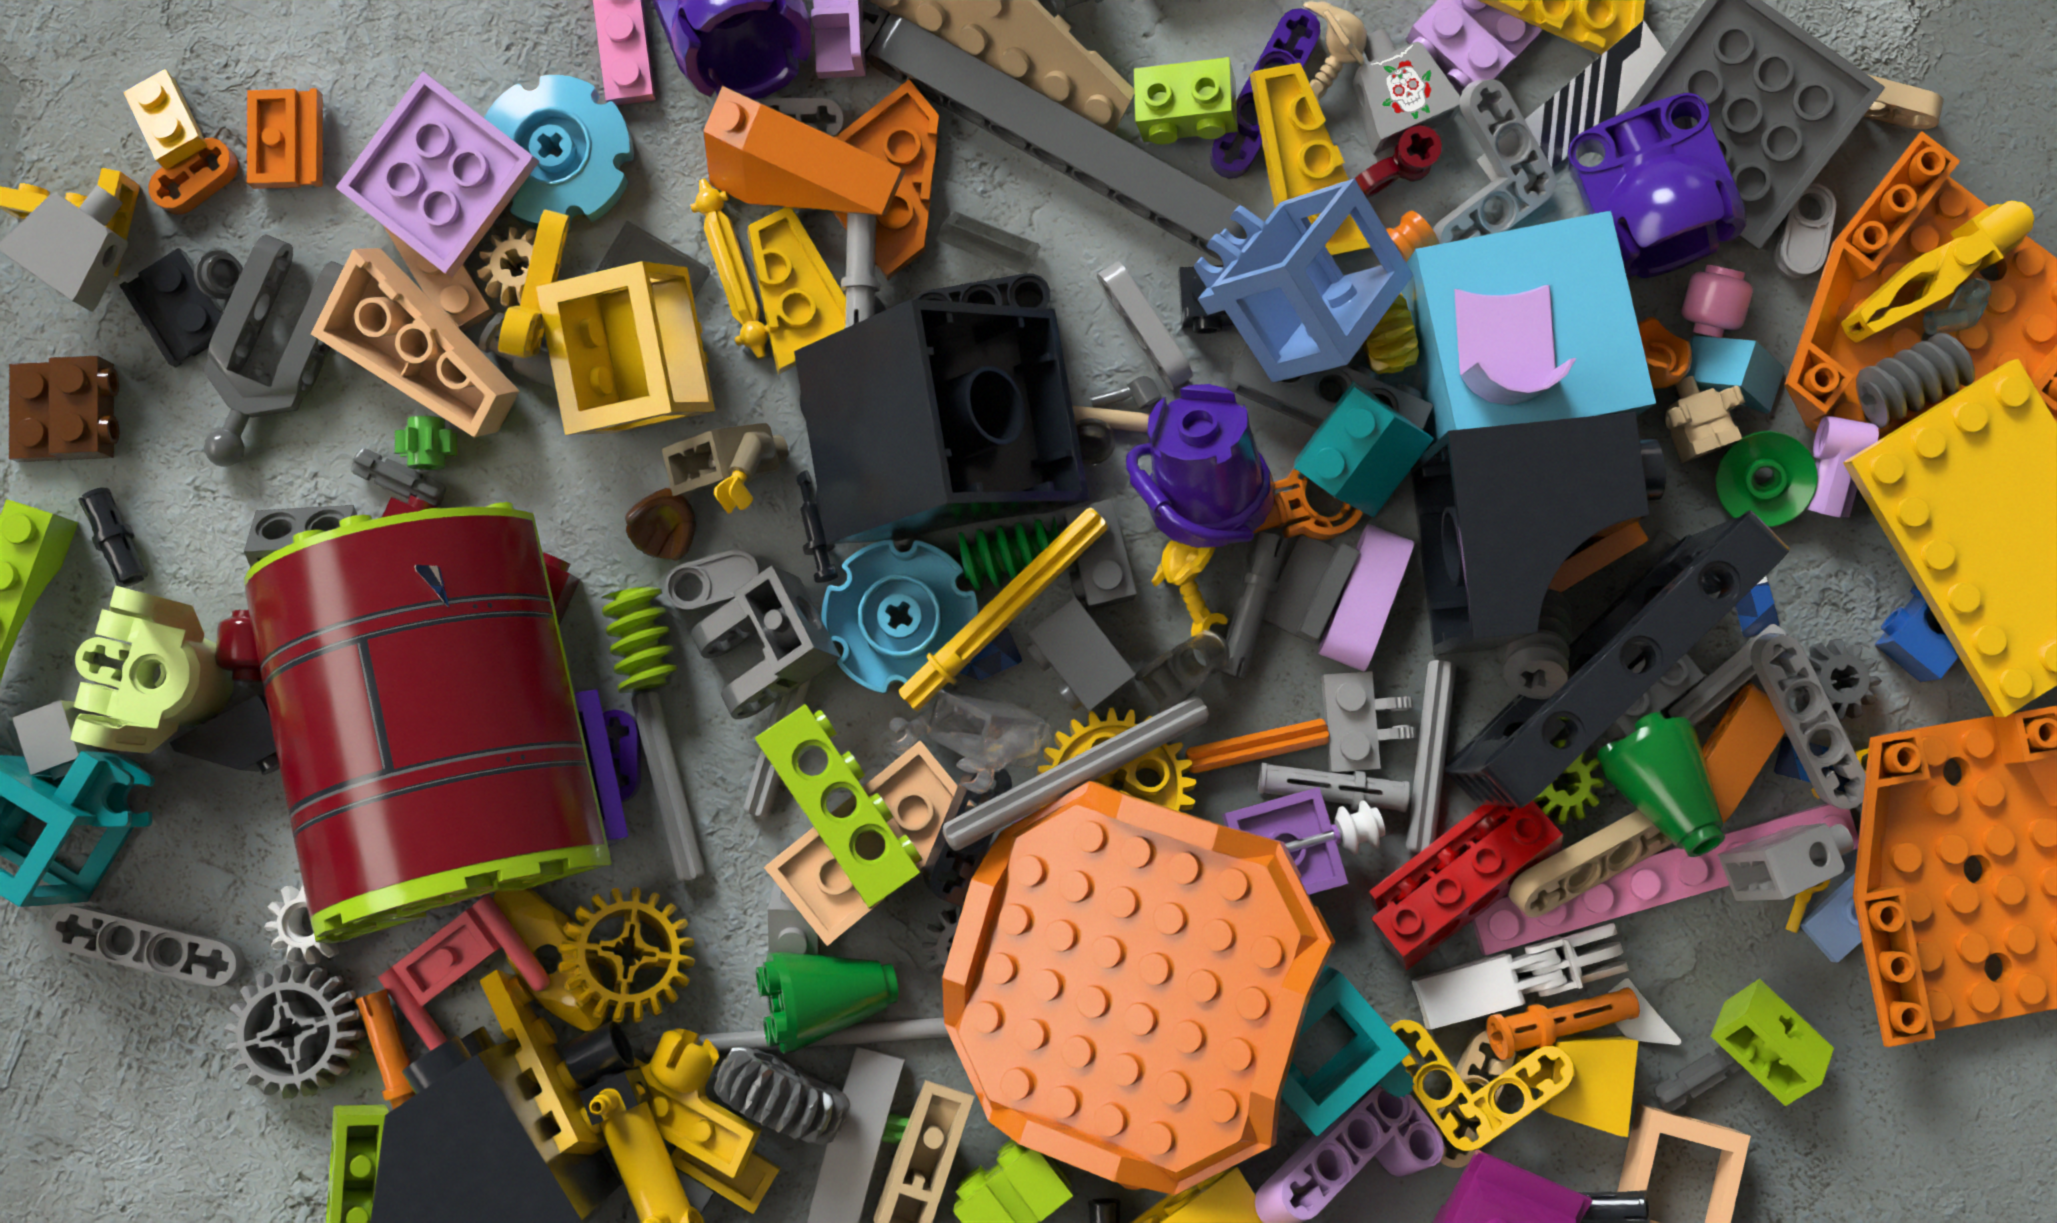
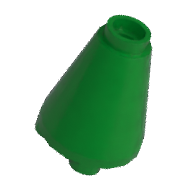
(1667, 781)
(820, 995)

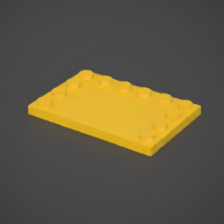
(1976, 526)

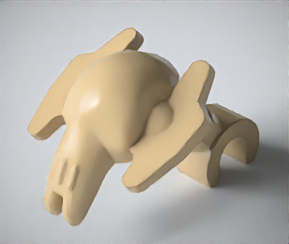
(1344, 41)

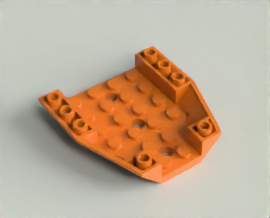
(1896, 224)
(1916, 909)

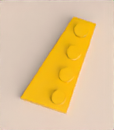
(1298, 145)
(542, 1063)

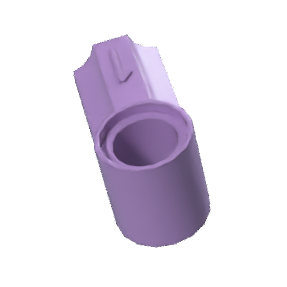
(1833, 444)

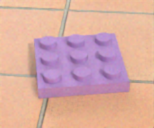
(437, 174)

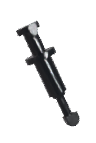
(815, 533)

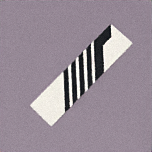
(1588, 99)

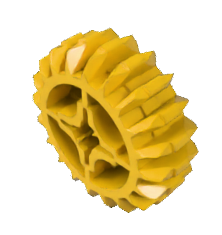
(602, 953)

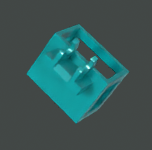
(89, 794)

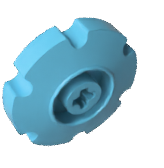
(593, 142)
(888, 580)

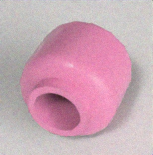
(1717, 300)

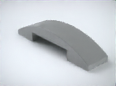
(854, 1152)

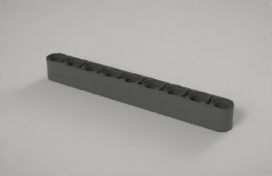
(1053, 134)

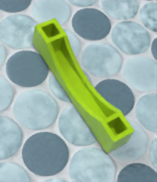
(30, 556)

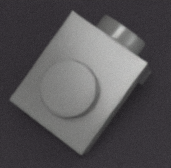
(788, 928)

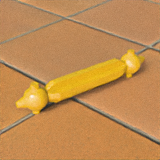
(731, 268)

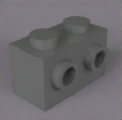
(1103, 568)
(1079, 656)

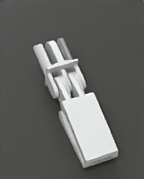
(1493, 983)

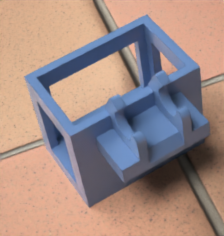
(1289, 290)

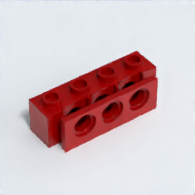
(1463, 885)

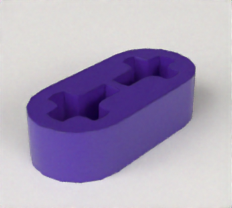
(629, 751)

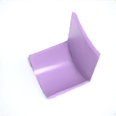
(1507, 345)

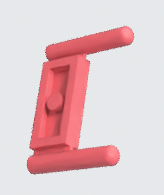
(449, 957)

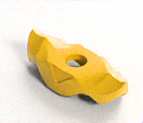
(541, 925)

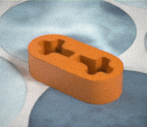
(194, 178)

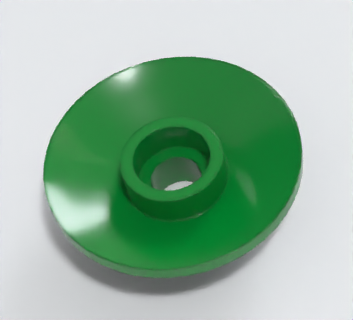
(1786, 491)

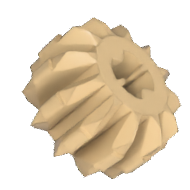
(502, 261)

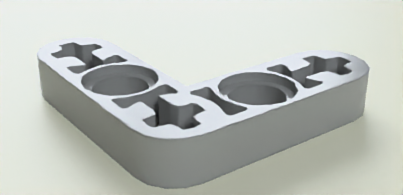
(1510, 182)

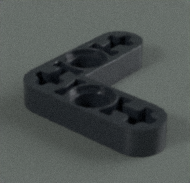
(942, 860)

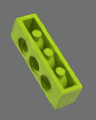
(783, 747)
(354, 1162)

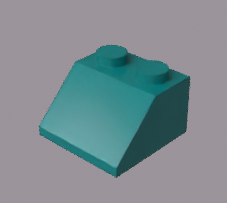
(1362, 450)

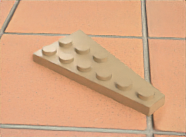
(1029, 47)

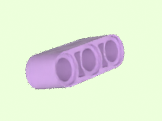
(1366, 598)

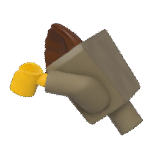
(717, 459)

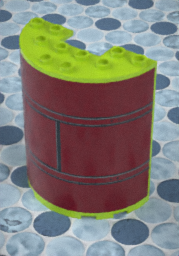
(418, 736)

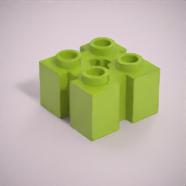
(1017, 1189)

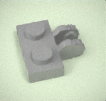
(1353, 723)

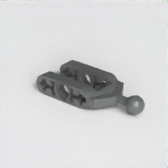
(238, 334)

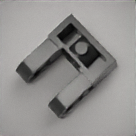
(792, 634)

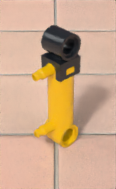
(618, 1101)

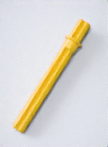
(1002, 609)

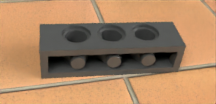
(1302, 398)

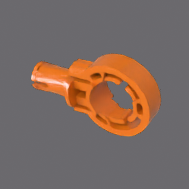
(1313, 525)

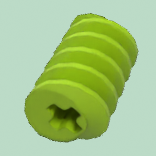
(638, 639)

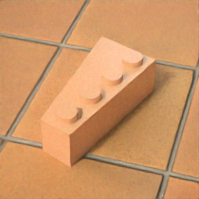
(408, 342)

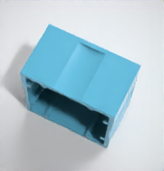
(1589, 321)

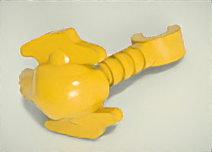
(1180, 567)

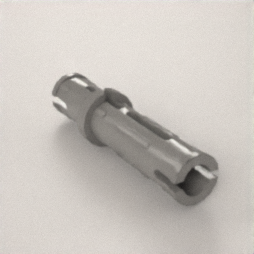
(860, 277)
(1392, 794)

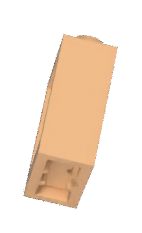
(1643, 1143)

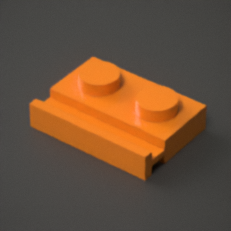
(284, 138)

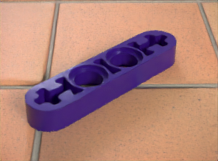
(1269, 55)

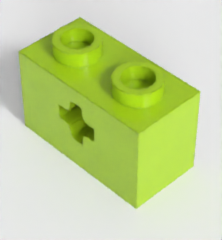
(1772, 1042)

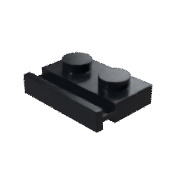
(174, 307)

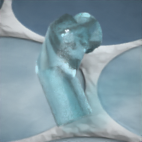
(1962, 311)

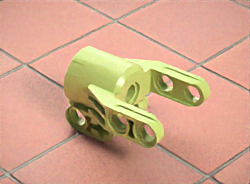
(139, 711)

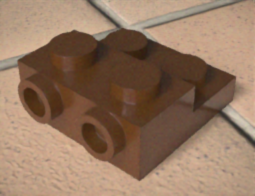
(62, 409)

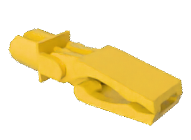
(1974, 246)

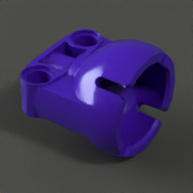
(737, 42)
(1660, 185)

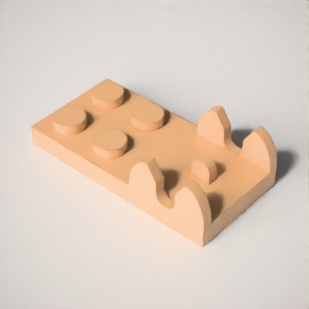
(810, 876)

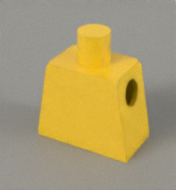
(1601, 1083)

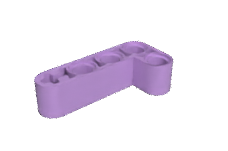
(1373, 1131)

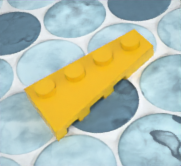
(1584, 22)

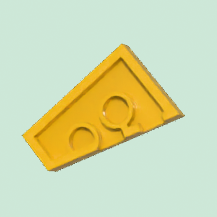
(794, 285)

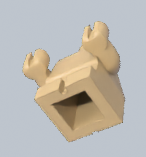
(1702, 420)

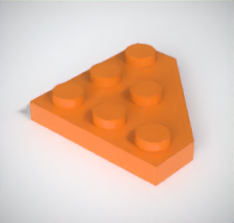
(904, 133)

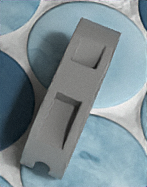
(1804, 242)
(719, 575)

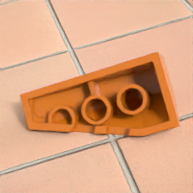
(787, 163)

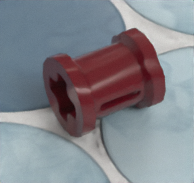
(1418, 140)

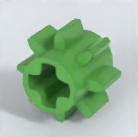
(425, 443)

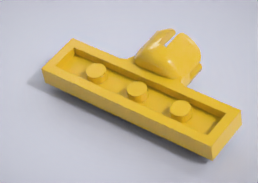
(685, 1113)

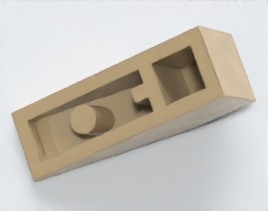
(924, 1156)

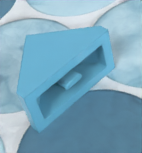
(1736, 362)

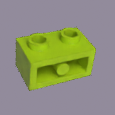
(1185, 100)

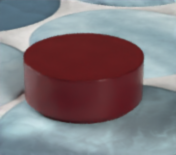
(1378, 177)

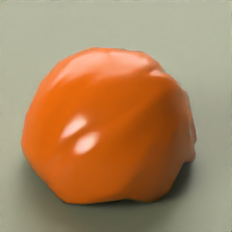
(1666, 354)

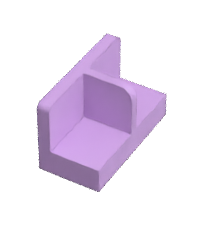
(839, 38)

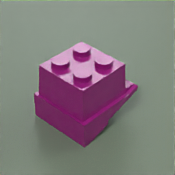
(1508, 1194)

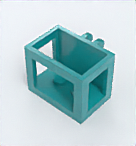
(1365, 1060)

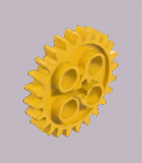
(1161, 760)

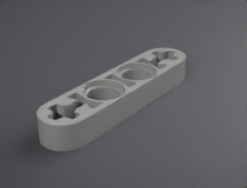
(1804, 724)
(146, 947)

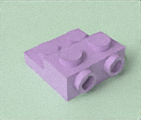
(1472, 39)

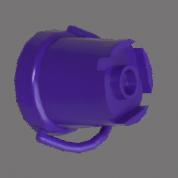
(1205, 469)

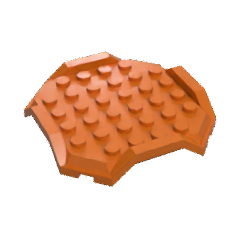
(1133, 987)

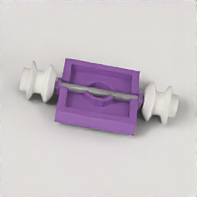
(1306, 830)

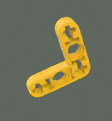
(523, 324)
(1481, 1103)

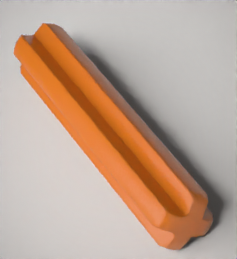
(1257, 745)

